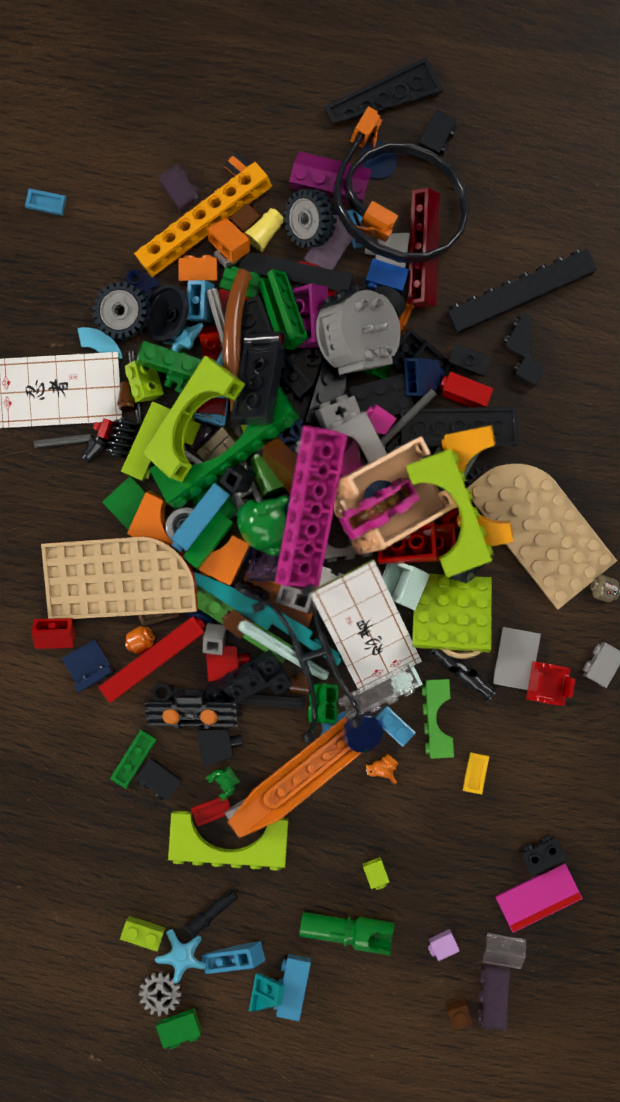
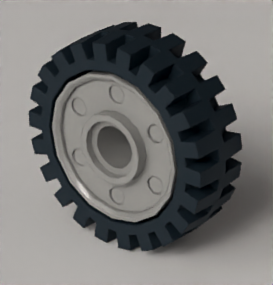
(309, 218)
(108, 306)

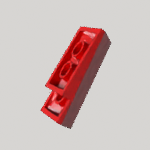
(421, 545)

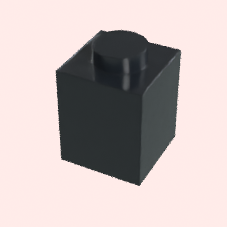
(237, 479)

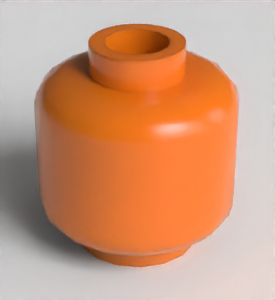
(139, 640)

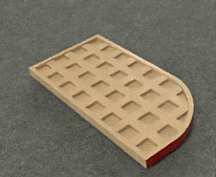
(547, 528)
(116, 578)

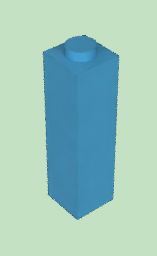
(199, 518)

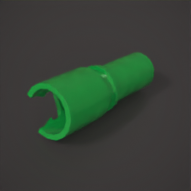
(362, 934)

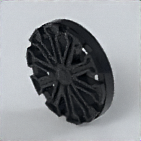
(251, 591)

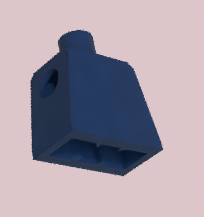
(422, 375)

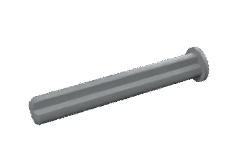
(217, 310)

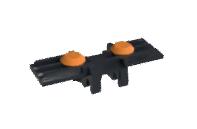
(191, 712)

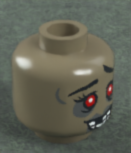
(605, 588)

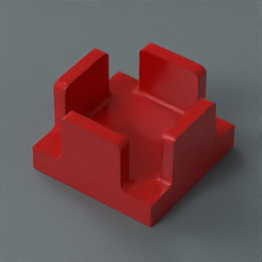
(550, 683)

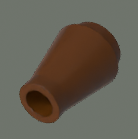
(125, 399)

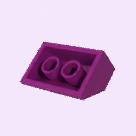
(307, 300)

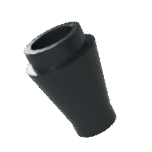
(94, 448)

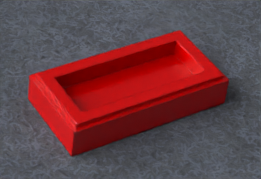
(210, 811)

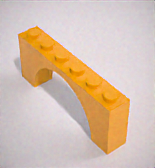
(466, 445)

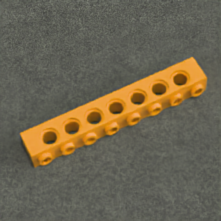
(192, 228)

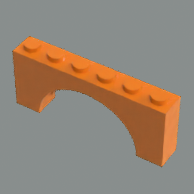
(221, 564)

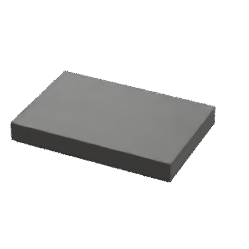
(515, 657)

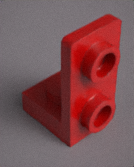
(210, 342)

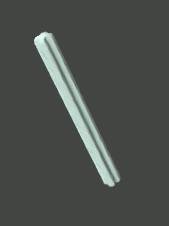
(280, 648)

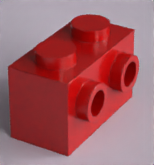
(53, 633)

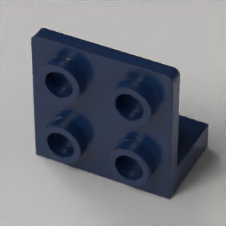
(87, 665)

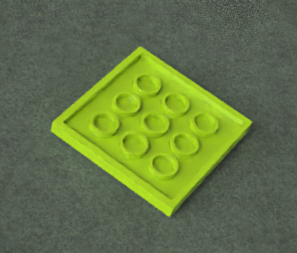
(454, 615)

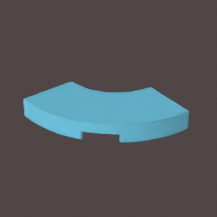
(98, 341)

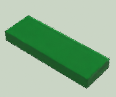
(208, 540)
(133, 759)

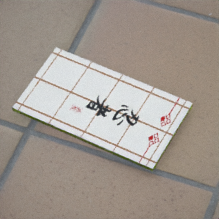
(59, 389)
(365, 624)

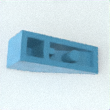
(234, 958)

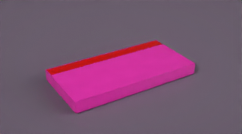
(538, 897)

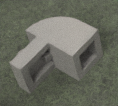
(293, 598)

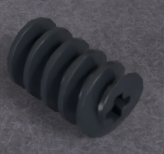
(121, 437)

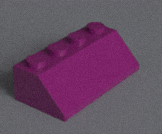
(320, 173)

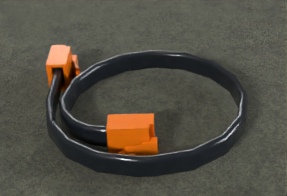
(377, 219)

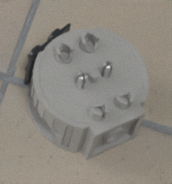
(357, 330)

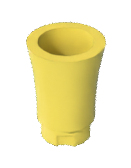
(264, 229)

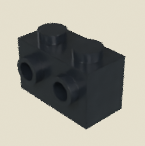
(542, 854)

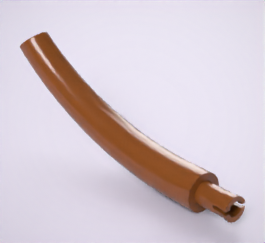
(232, 324)

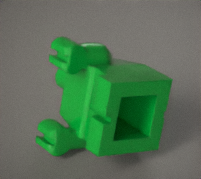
(226, 779)

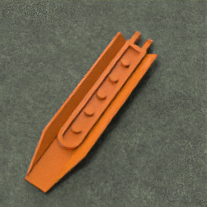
(294, 781)

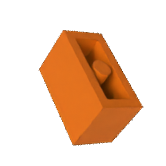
(229, 239)
(198, 269)

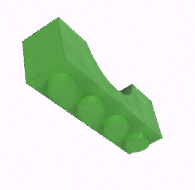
(436, 693)

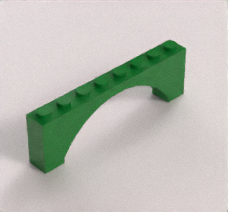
(207, 473)

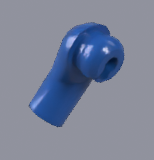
(200, 614)

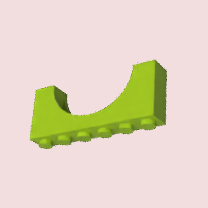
(167, 445)
(470, 546)
(190, 846)

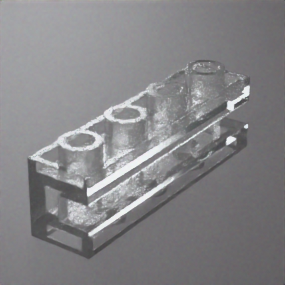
(380, 691)

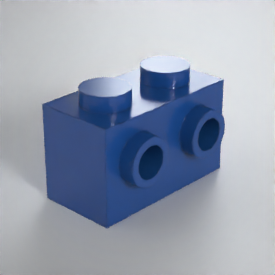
(387, 275)

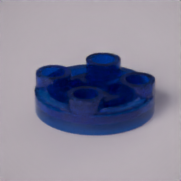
(364, 737)

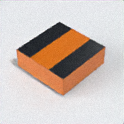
(236, 164)

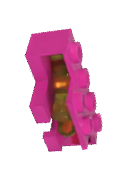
(377, 510)

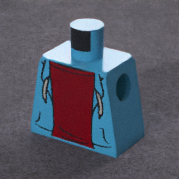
(214, 411)

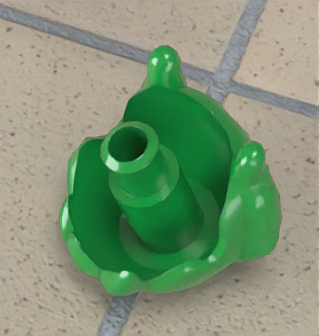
(263, 524)

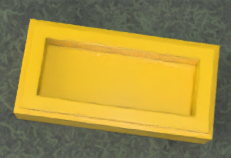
(475, 773)

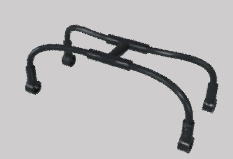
(303, 658)

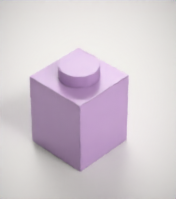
(443, 945)

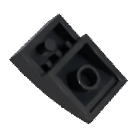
(414, 346)

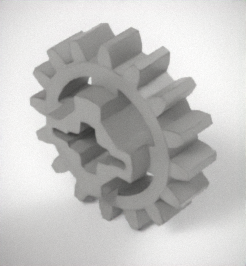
(168, 993)

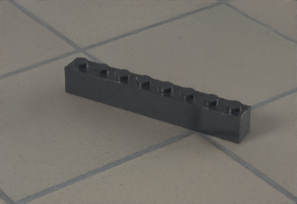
(520, 292)

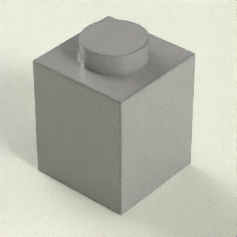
(214, 639)

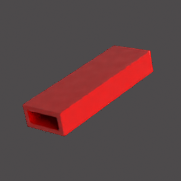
(153, 659)

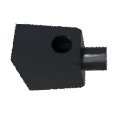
(217, 744)

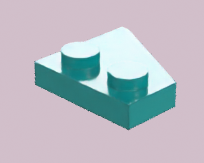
(266, 993)

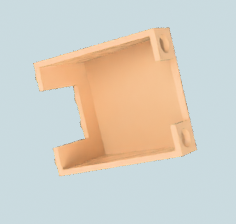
(390, 468)

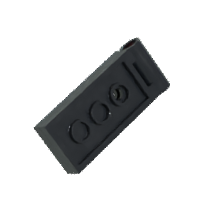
(261, 373)

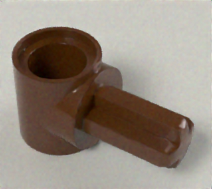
(300, 683)

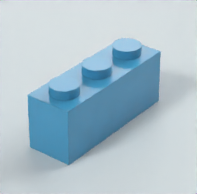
(295, 979)

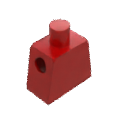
(227, 662)

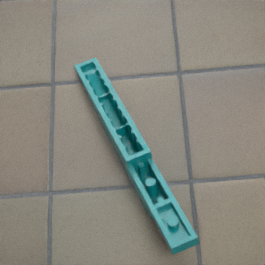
(264, 618)

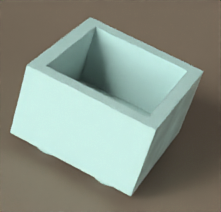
(405, 583)

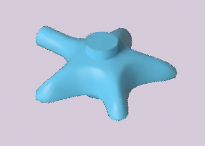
(185, 338)
(181, 955)

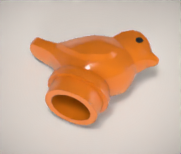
(383, 768)

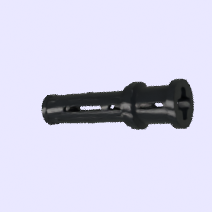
(203, 918)

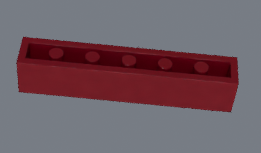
(423, 238)

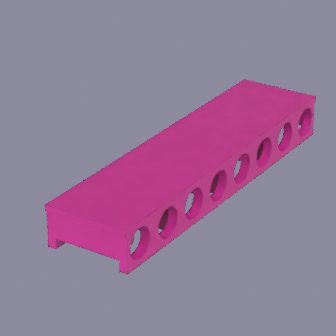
(311, 507)

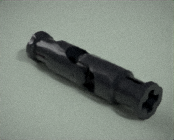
(474, 681)

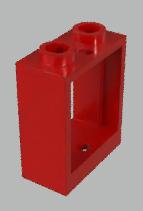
(465, 391)

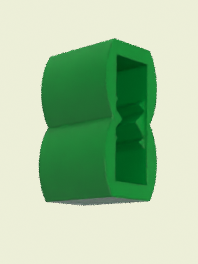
(326, 703)

